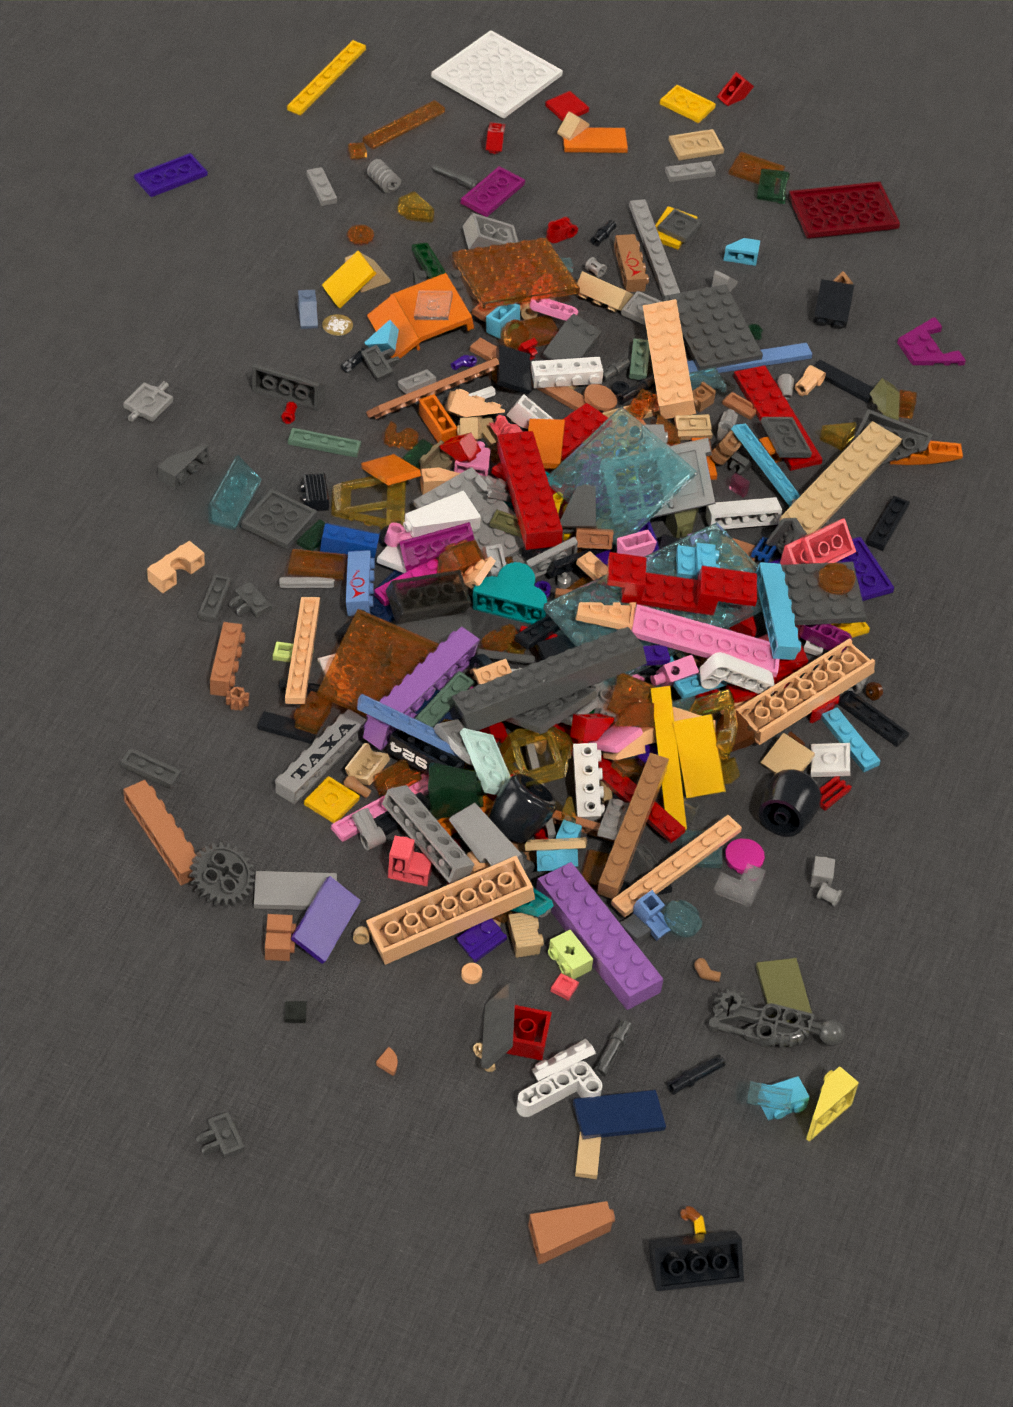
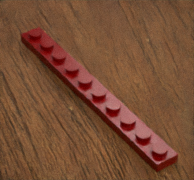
(625, 788)

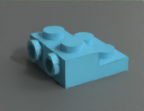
(692, 558)

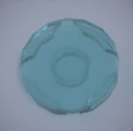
(682, 918)

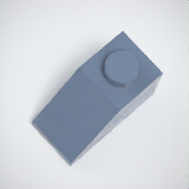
(307, 309)

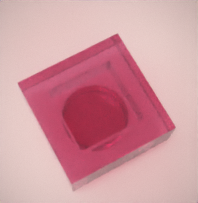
(739, 485)

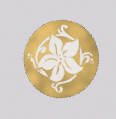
(337, 325)

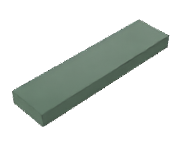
(324, 442)
(443, 702)

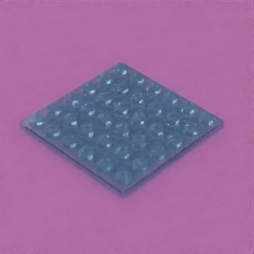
(630, 470)

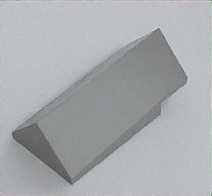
(483, 836)

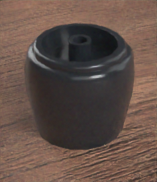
(789, 802)
(522, 810)

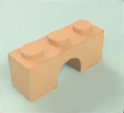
(185, 557)

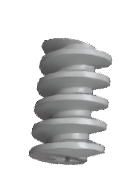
(383, 176)

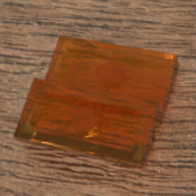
(627, 690)

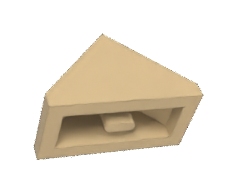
(572, 126)

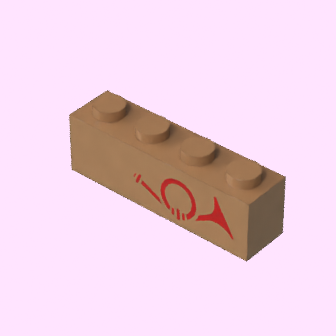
(630, 263)

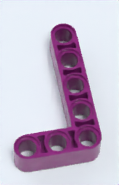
(824, 635)

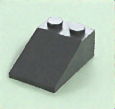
(573, 340)

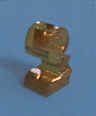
(406, 438)

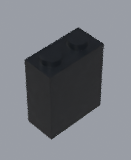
(833, 304)

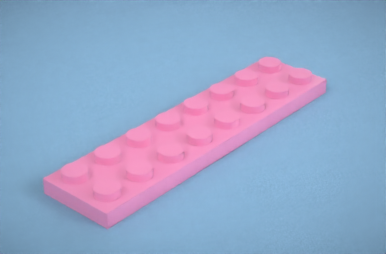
(700, 638)

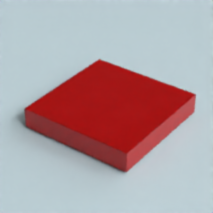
(566, 103)

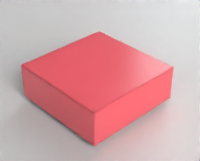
(564, 986)

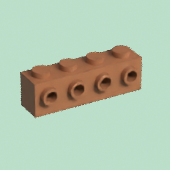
(226, 659)

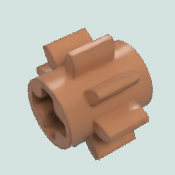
(237, 698)

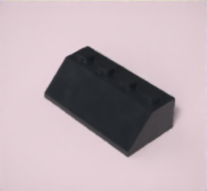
(696, 1260)

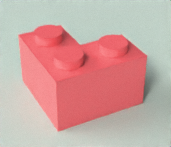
(408, 865)

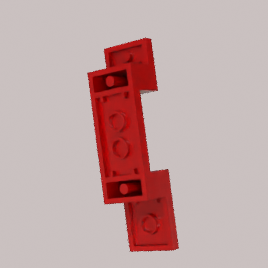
(677, 592)

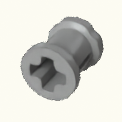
(597, 268)
(829, 894)

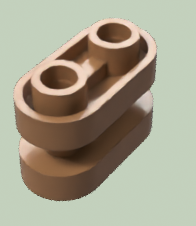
(725, 448)

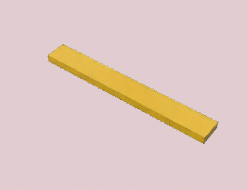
(326, 78)
(668, 748)

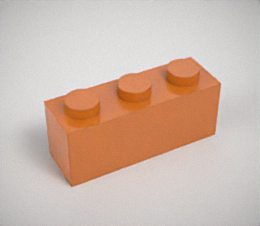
(436, 418)

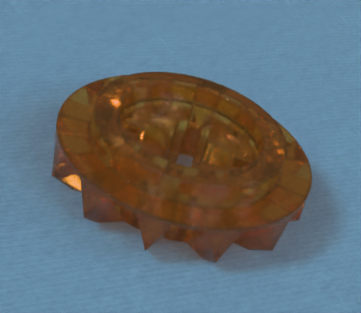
(366, 232)

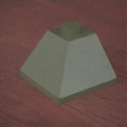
(681, 523)

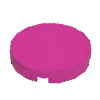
(742, 852)

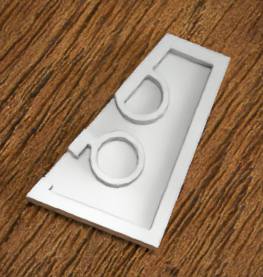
(563, 1059)

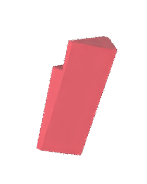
(821, 546)

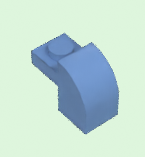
(649, 911)

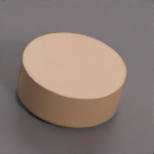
(471, 973)

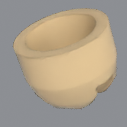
(361, 935)

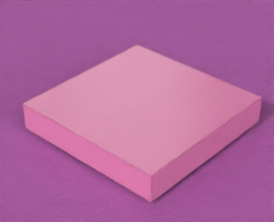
(617, 738)

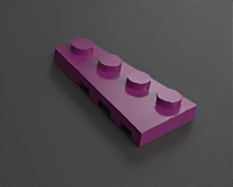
(429, 546)

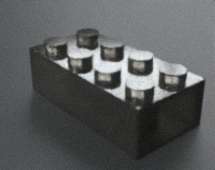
(428, 596)

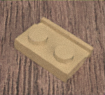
(693, 426)

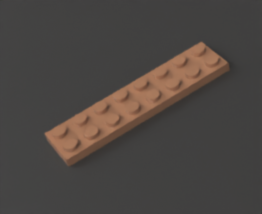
(435, 388)

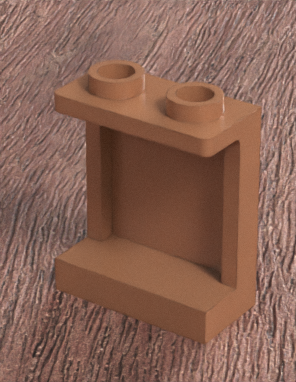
(594, 538)

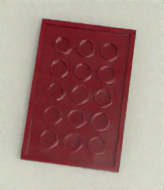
(844, 209)

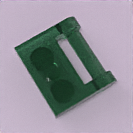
(767, 185)

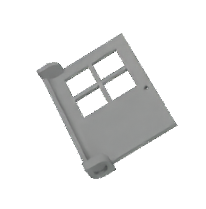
(699, 490)

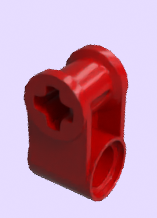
(561, 230)

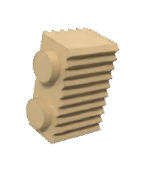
(524, 934)

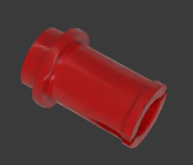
(289, 414)

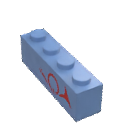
(359, 582)

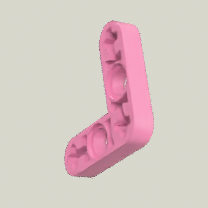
(560, 310)

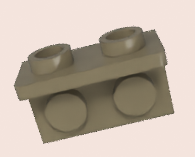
(437, 458)

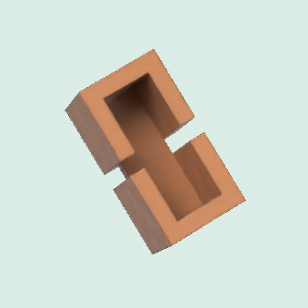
(278, 937)

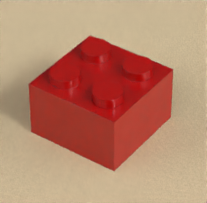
(530, 1032)

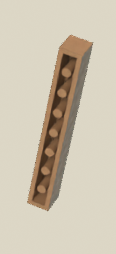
(632, 826)

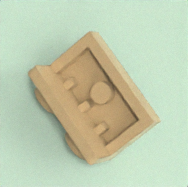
(366, 764)

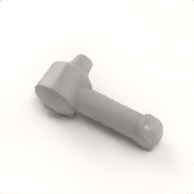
(563, 581)

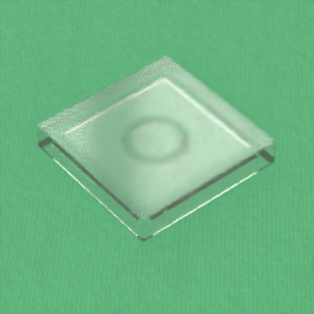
(433, 305)

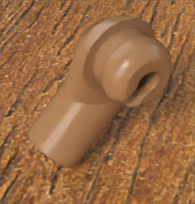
(353, 783)
(705, 972)

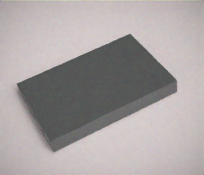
(786, 437)

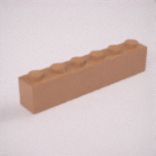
(161, 829)

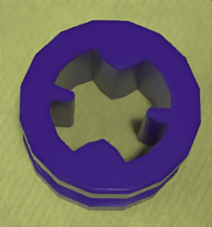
(544, 585)

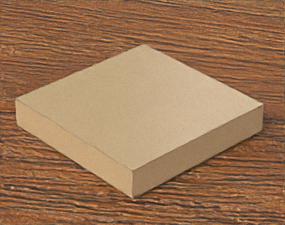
(787, 755)

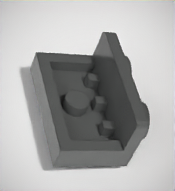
(786, 532)

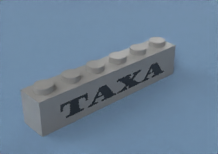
(320, 756)

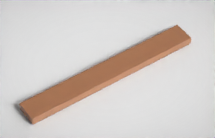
(562, 394)

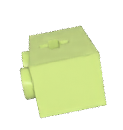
(570, 955)

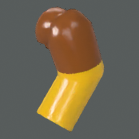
(696, 1218)

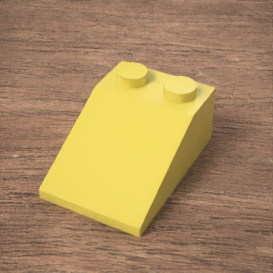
(835, 1097)

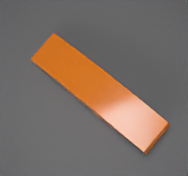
(935, 453)

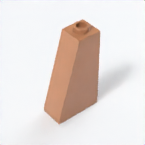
(568, 1228)

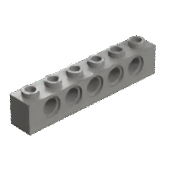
(428, 834)

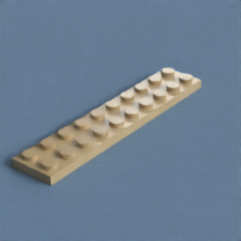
(843, 477)

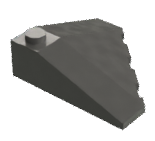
(912, 438)

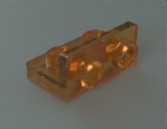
(396, 776)

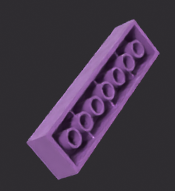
(419, 686)
(612, 949)

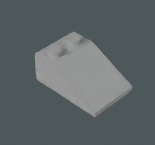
(485, 231)

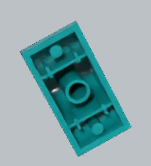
(511, 595)

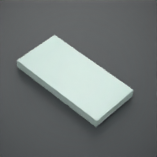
(486, 759)

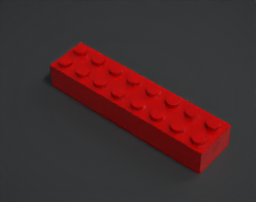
(529, 490)

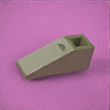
(886, 398)

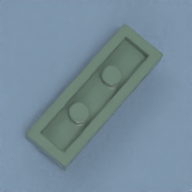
(639, 359)

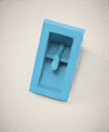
(385, 337)

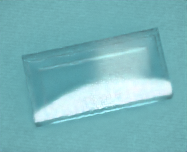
(769, 1096)

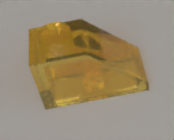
(415, 208)

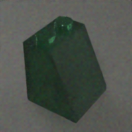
(452, 790)

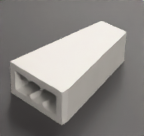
(441, 515)

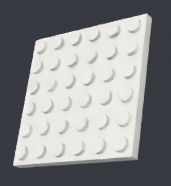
(497, 74)

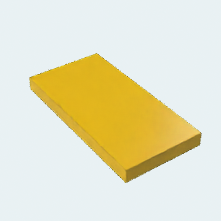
(699, 756)

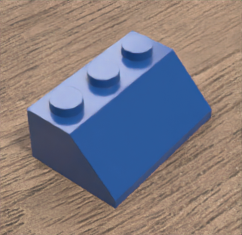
(347, 539)

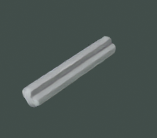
(306, 582)

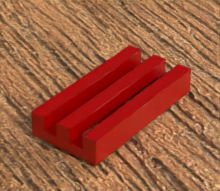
(840, 784)

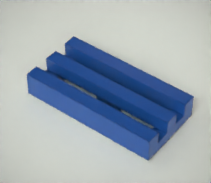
(756, 552)

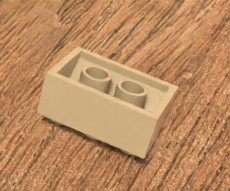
(603, 292)

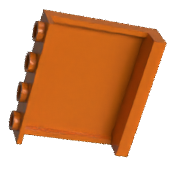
(427, 329)

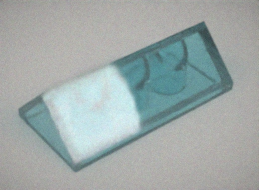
(233, 494)

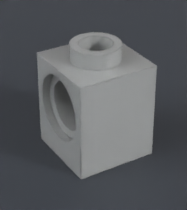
(822, 871)

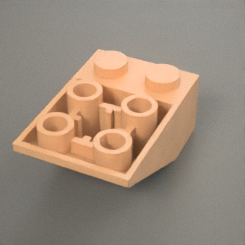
(463, 405)

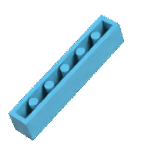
(777, 611)

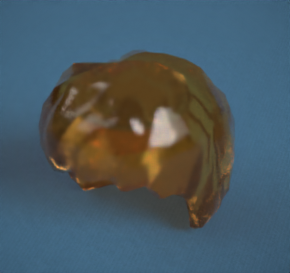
(515, 333)

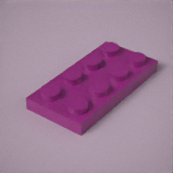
(492, 191)

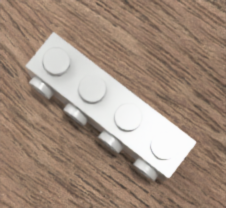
(566, 372)
(744, 513)
(587, 781)

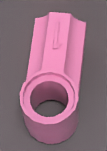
(396, 533)

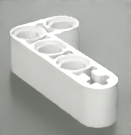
(735, 671)
(532, 1100)

